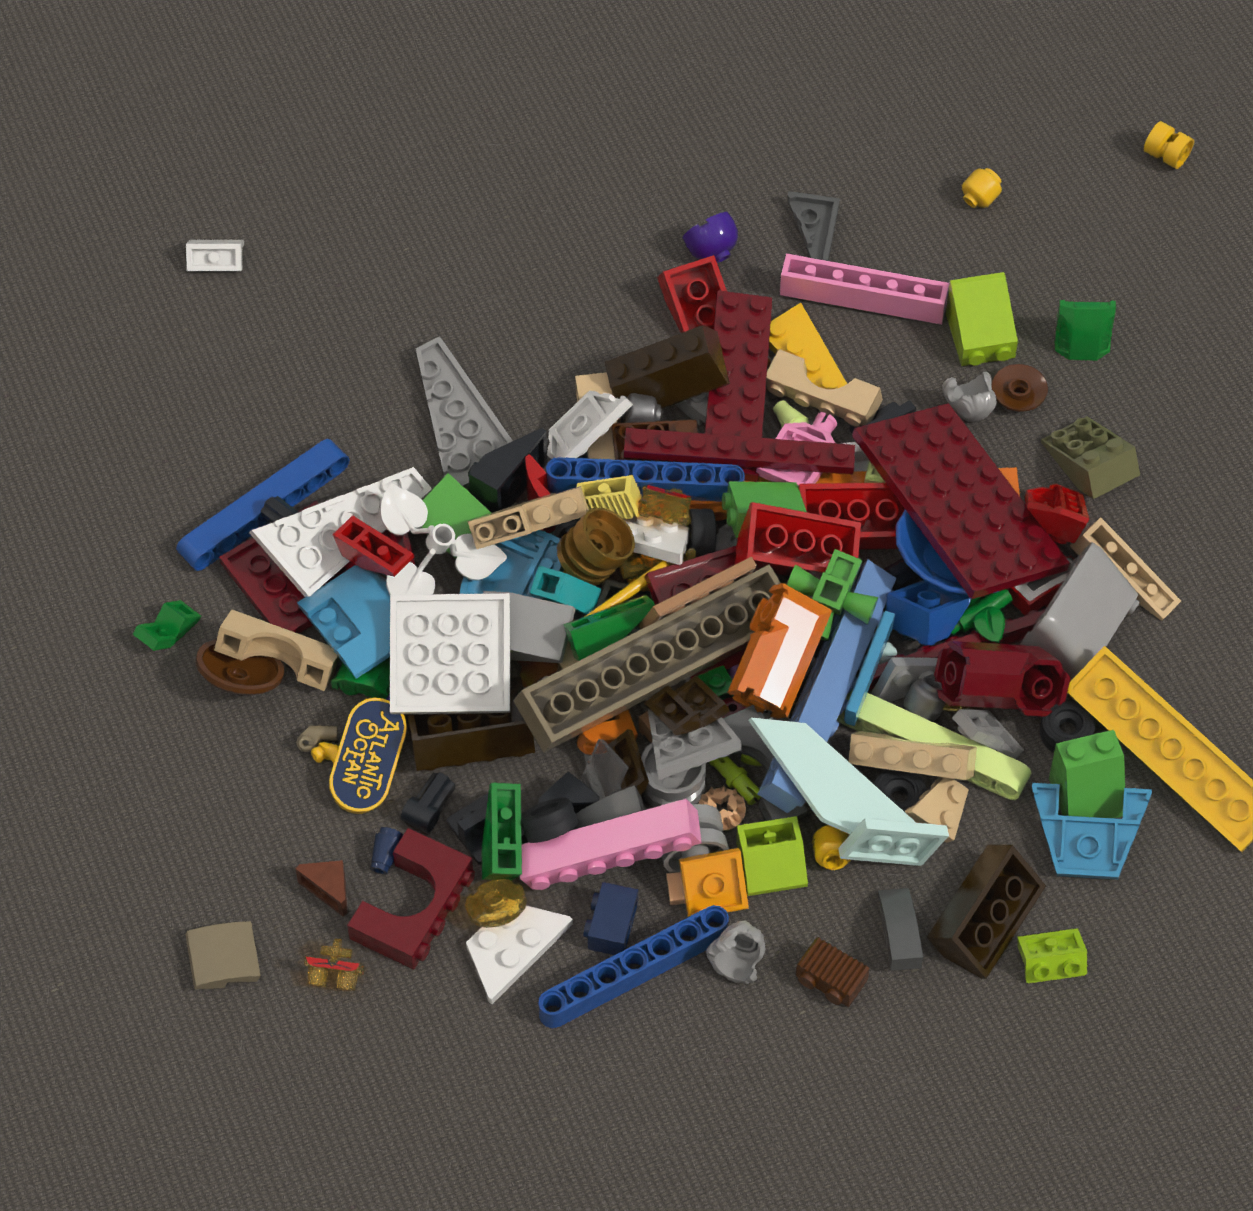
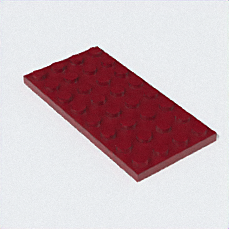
(960, 500)

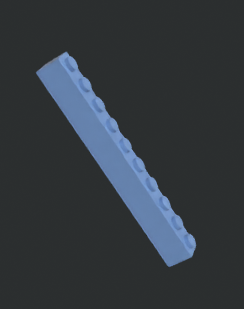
(831, 679)

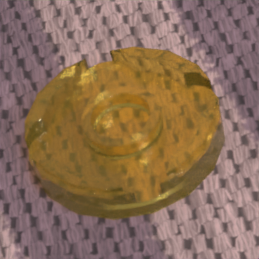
(496, 903)

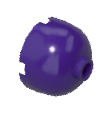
(712, 238)

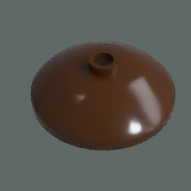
(245, 677)

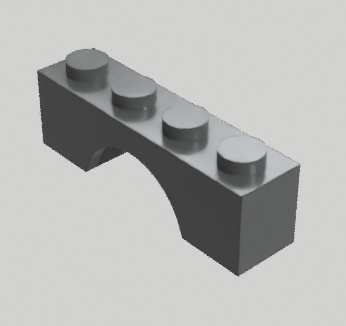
(755, 747)

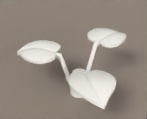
(405, 512)

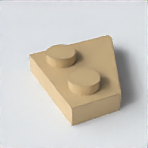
(941, 805)

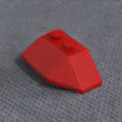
(1058, 511)

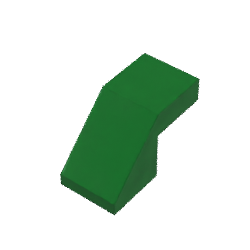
(170, 625)

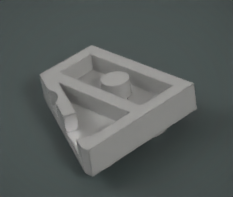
(900, 675)
(987, 730)

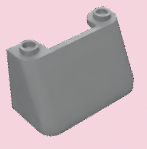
(1084, 611)

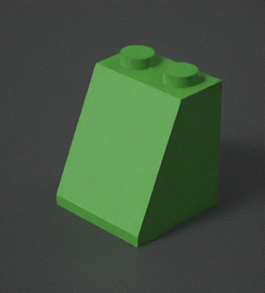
(741, 494)
(452, 505)
(1090, 776)

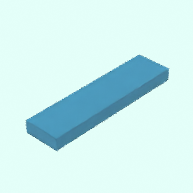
(869, 668)

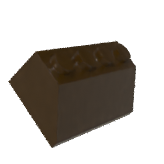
(671, 368)
(987, 910)

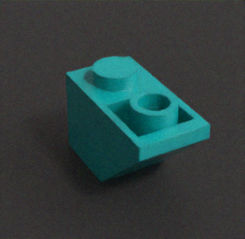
(565, 589)

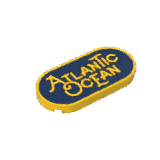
(367, 756)

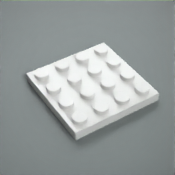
(449, 653)

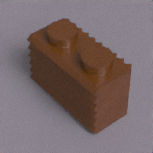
(832, 972)

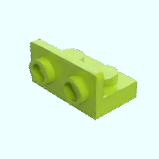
(1053, 955)

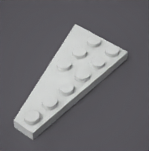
(305, 541)

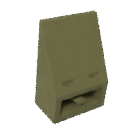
(1092, 456)

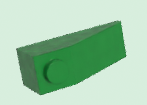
(606, 627)
(502, 833)

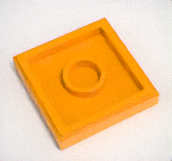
(714, 880)

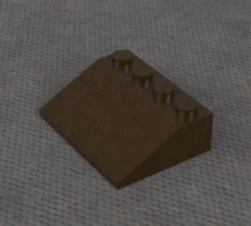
(470, 737)

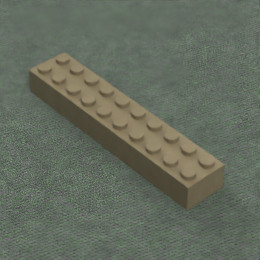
(644, 662)

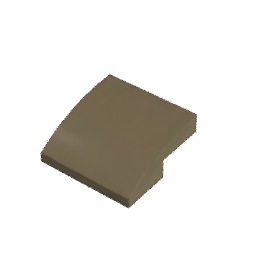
(222, 955)

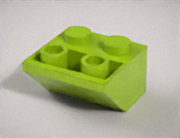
(772, 855)

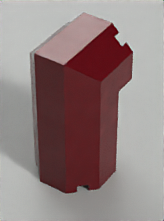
(1001, 677)

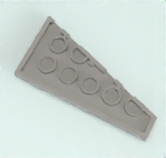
(459, 415)
(691, 749)

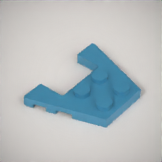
(1089, 844)

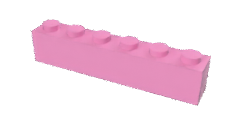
(864, 289)
(611, 844)

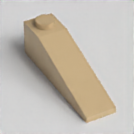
(1151, 590)

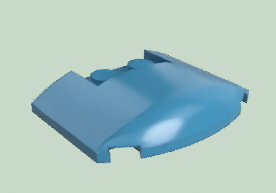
(520, 567)
(353, 618)

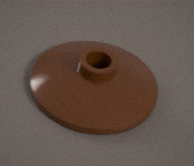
(1020, 379)

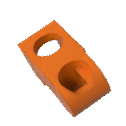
(607, 731)

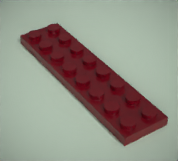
(744, 339)

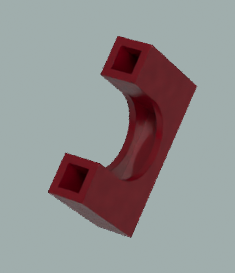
(409, 937)

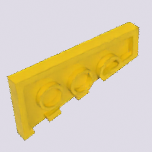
(797, 335)

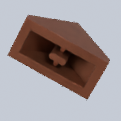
(326, 882)

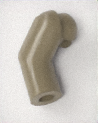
(315, 735)

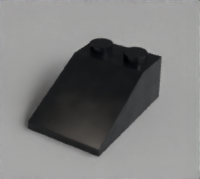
(501, 473)

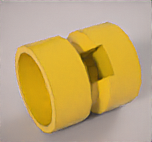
(1166, 144)

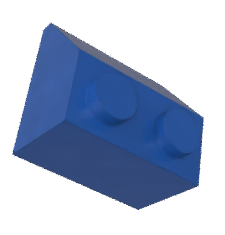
(926, 611)

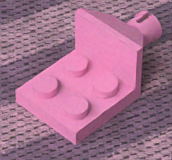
(802, 432)

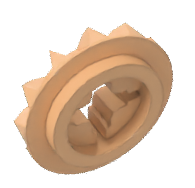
(735, 805)

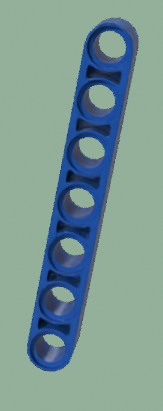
(687, 475)
(235, 521)
(627, 978)

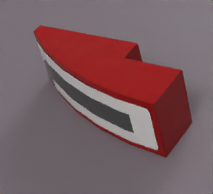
(1038, 592)

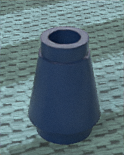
(383, 849)

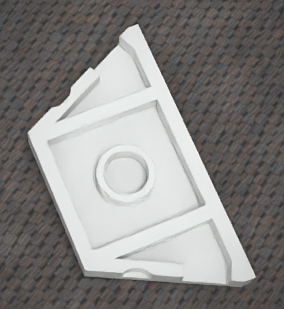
(585, 424)
(659, 538)
(511, 949)

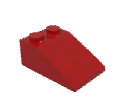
(692, 292)

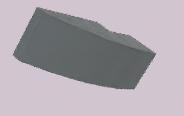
(611, 807)
(900, 929)

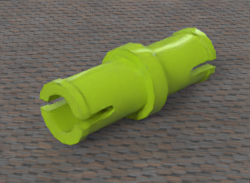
(736, 778)

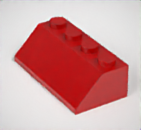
(859, 502)
(794, 538)

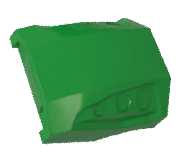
(1084, 329)
(372, 683)

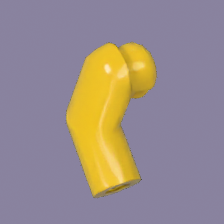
(324, 751)

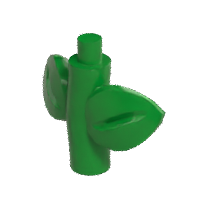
(985, 616)

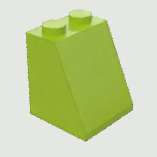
(981, 319)

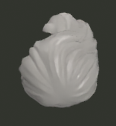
(971, 400)
(737, 952)

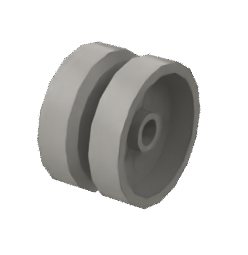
(680, 786)
(711, 837)

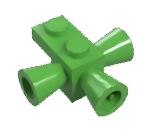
(834, 589)

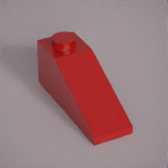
(370, 548)

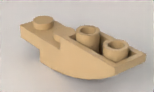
(528, 517)

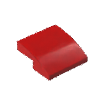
(536, 483)

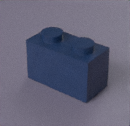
(612, 918)

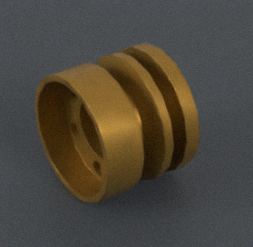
(596, 546)

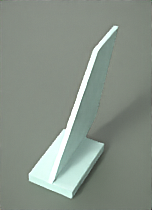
(847, 798)

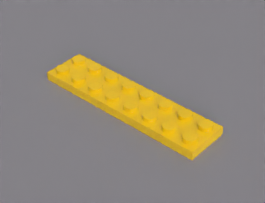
(1167, 745)

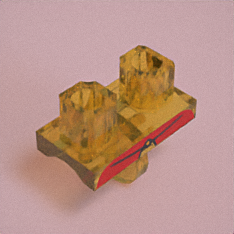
(666, 505)
(319, 967)

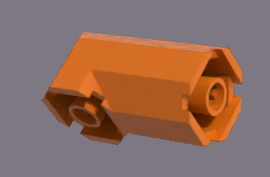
(779, 650)

